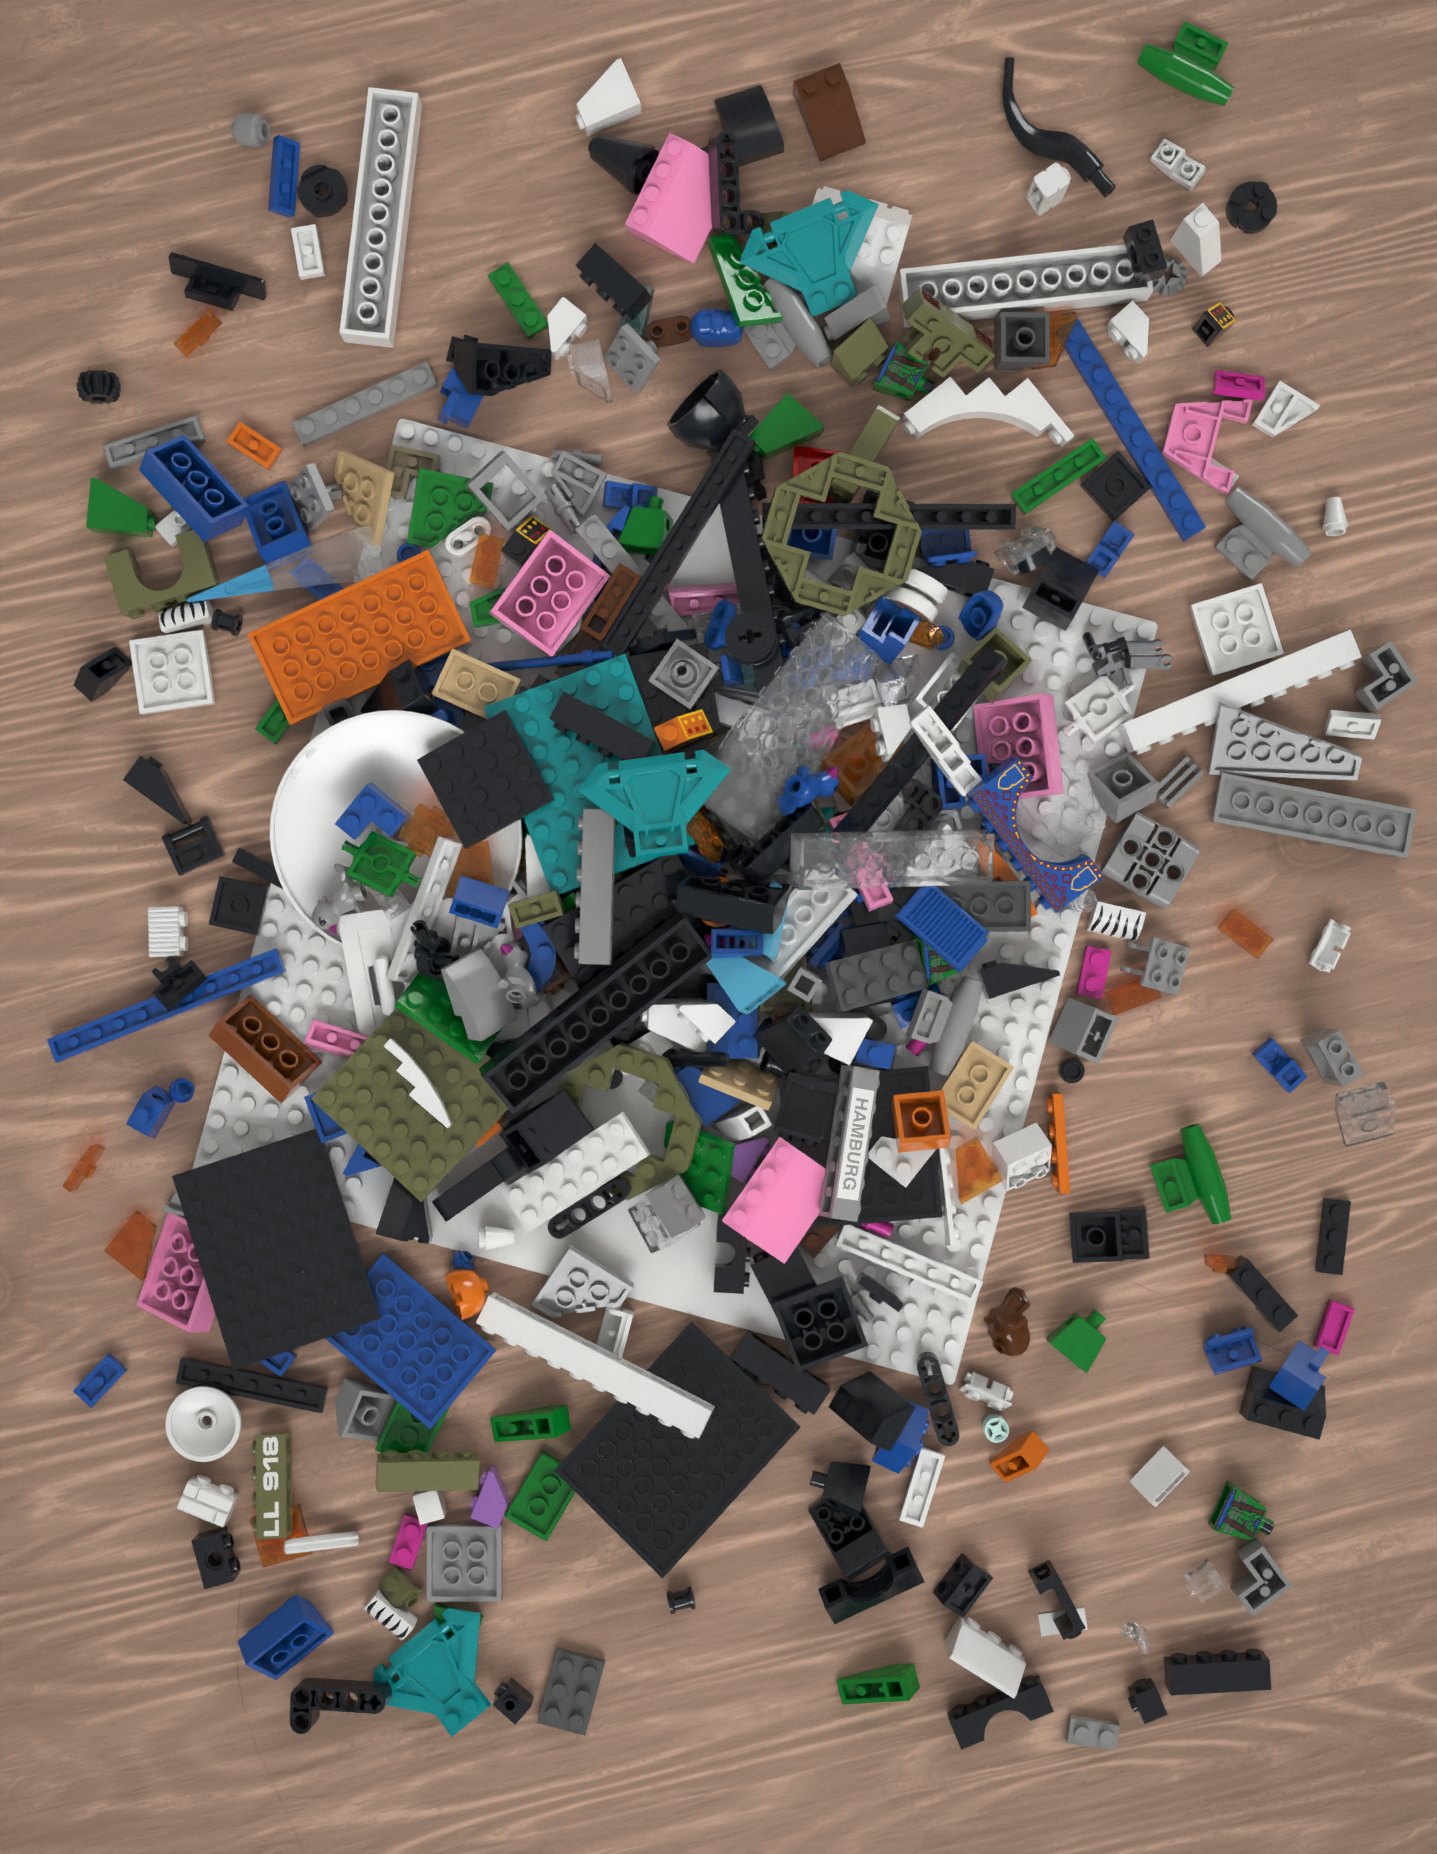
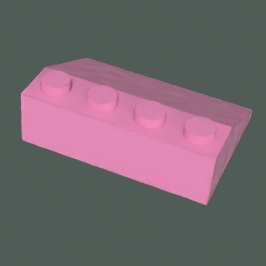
(676, 201)
(549, 593)
(1025, 730)
(779, 1201)
(175, 1281)

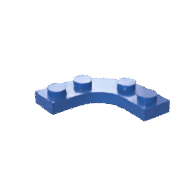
(542, 954)

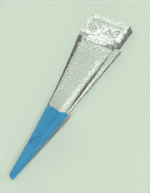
(337, 559)

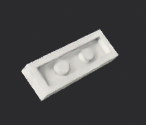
(921, 1487)

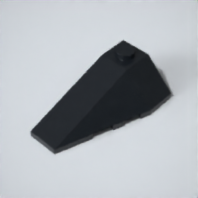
(496, 368)

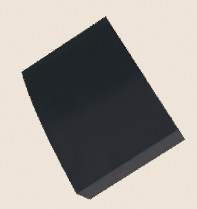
(752, 122)
(872, 544)
(1109, 1234)

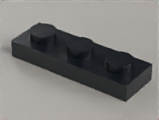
(1332, 1236)

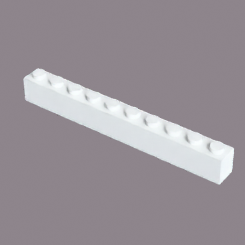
(1239, 691)
(595, 1365)

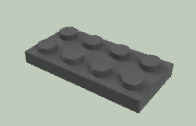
(995, 906)
(876, 975)

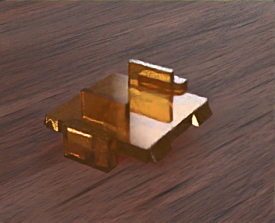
(425, 828)

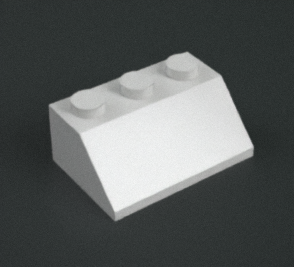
(985, 1655)

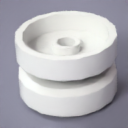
(919, 595)

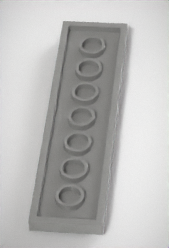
(1313, 815)

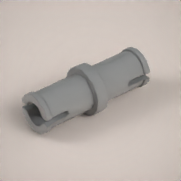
(563, 508)

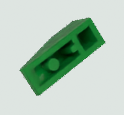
(531, 1424)
(878, 1685)

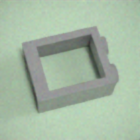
(487, 473)
(1326, 1053)

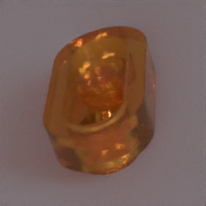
(927, 635)

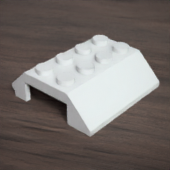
(881, 247)

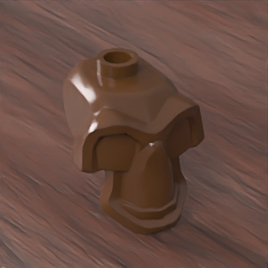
(1008, 1325)

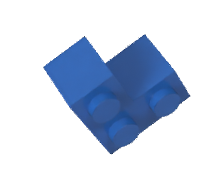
(945, 789)
(374, 807)
(907, 1444)

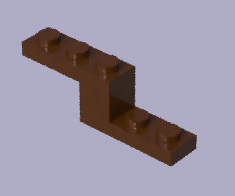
(604, 612)

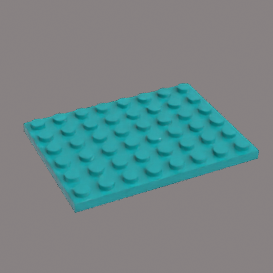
(568, 763)

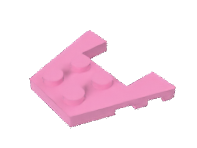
(1193, 437)

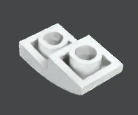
(1176, 165)

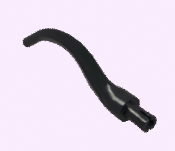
(1052, 144)

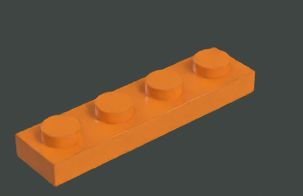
(1057, 1132)

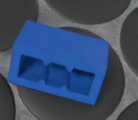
(479, 901)

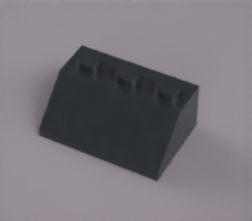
(872, 1409)
(1271, 1409)

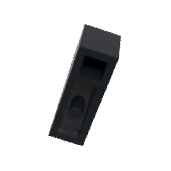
(962, 577)
(157, 786)
(1007, 977)

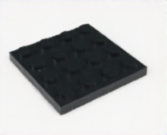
(485, 779)

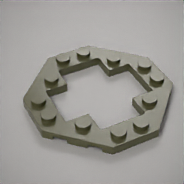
(815, 485)
(670, 1098)

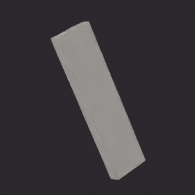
(132, 448)

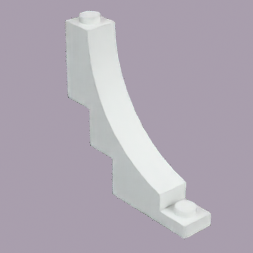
(1020, 407)

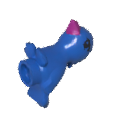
(805, 787)

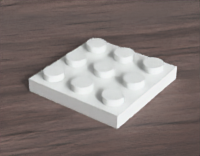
(1236, 629)
(172, 672)

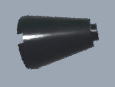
(624, 160)

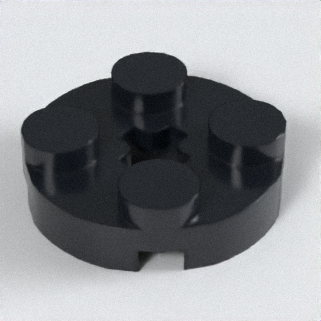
(321, 205)
(1244, 219)

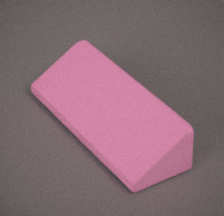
(701, 598)
(333, 1039)

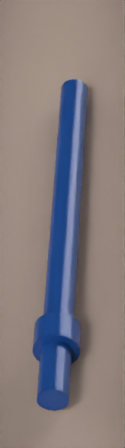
(587, 657)

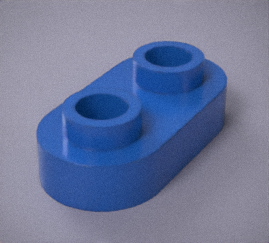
(719, 621)

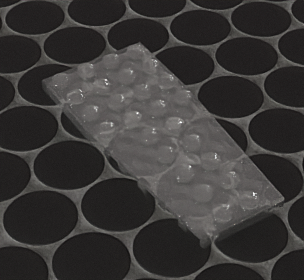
(790, 725)

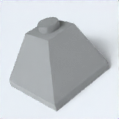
(362, 1410)

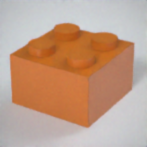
(920, 1121)

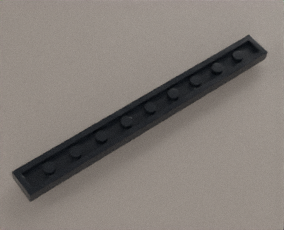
(678, 543)
(913, 752)

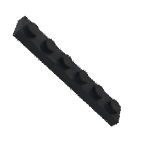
(253, 1385)

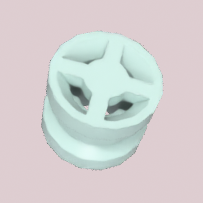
(998, 1432)

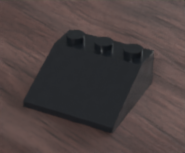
(819, 1324)

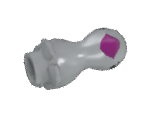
(345, 898)
(517, 980)

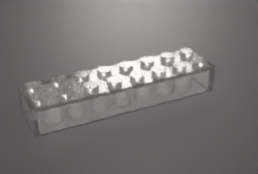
(891, 859)

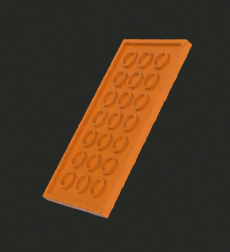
(359, 636)

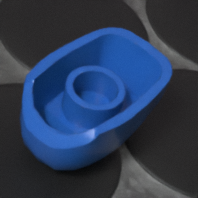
(715, 328)
(981, 614)

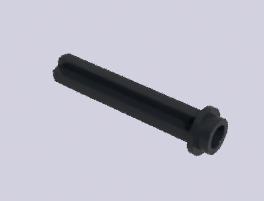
(697, 1059)

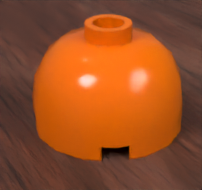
(467, 1292)

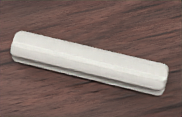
(321, 1542)

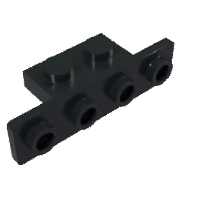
(215, 283)

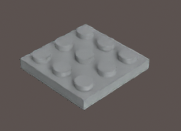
(464, 1563)

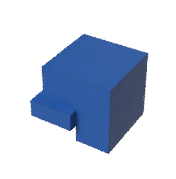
(459, 405)
(888, 629)
(1299, 1375)

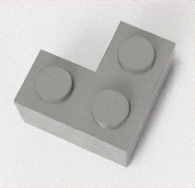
(1389, 674)
(1263, 1582)

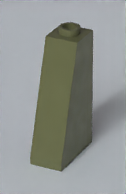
(869, 447)

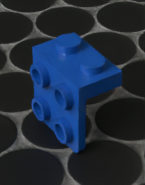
(944, 545)

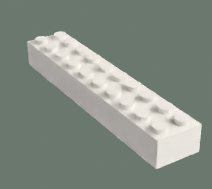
(381, 217)
(1028, 283)

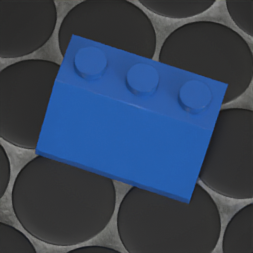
(284, 1637)

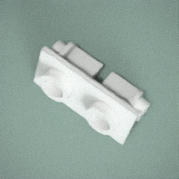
(1324, 956)
(995, 1396)

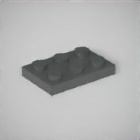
(571, 1691)

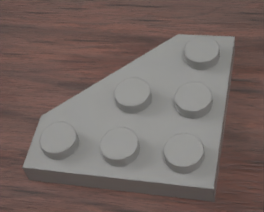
(580, 1286)

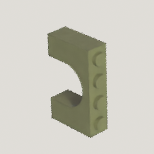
(134, 596)

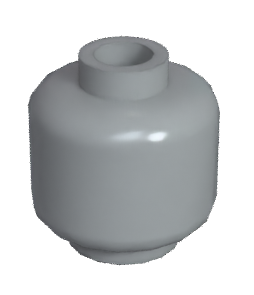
(250, 130)

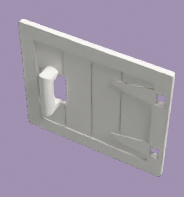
(373, 940)

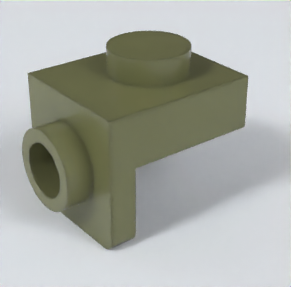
(400, 1589)

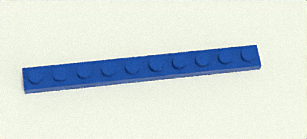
(1132, 433)
(152, 1011)

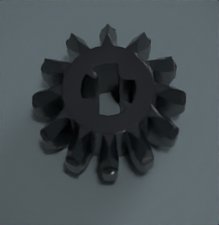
(98, 386)

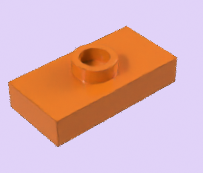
(254, 446)

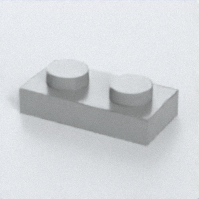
(1092, 1732)

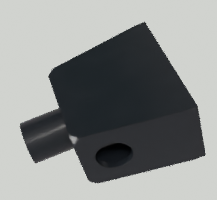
(843, 1486)

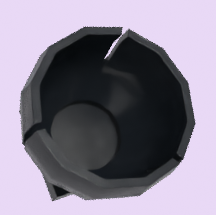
(711, 414)

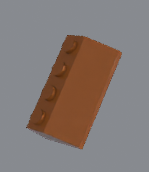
(265, 1048)

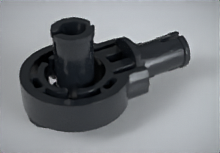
(431, 950)

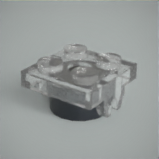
(1027, 550)

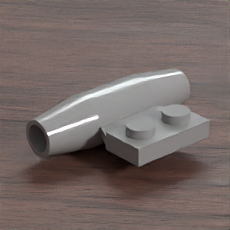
(797, 329)
(1262, 533)
(946, 1022)

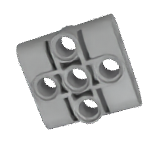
(1176, 854)

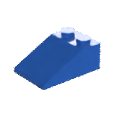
(276, 523)

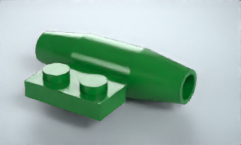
(1190, 64)
(1194, 1177)

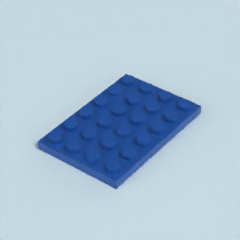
(417, 1347)

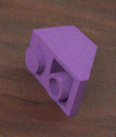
(746, 1156)
(492, 1501)

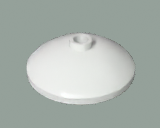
(192, 1434)

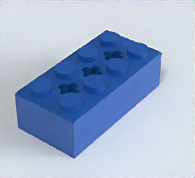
(193, 488)

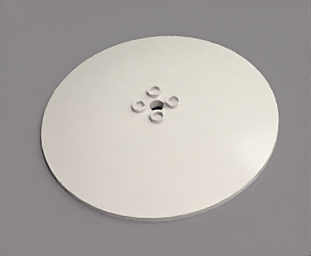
(327, 779)

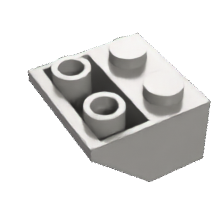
(1083, 1030)

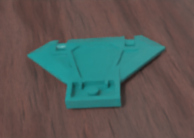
(814, 250)
(656, 797)
(439, 1671)

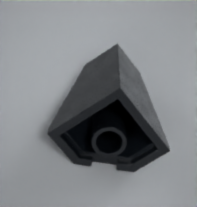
(405, 1216)

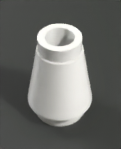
(1334, 517)
(494, 1237)

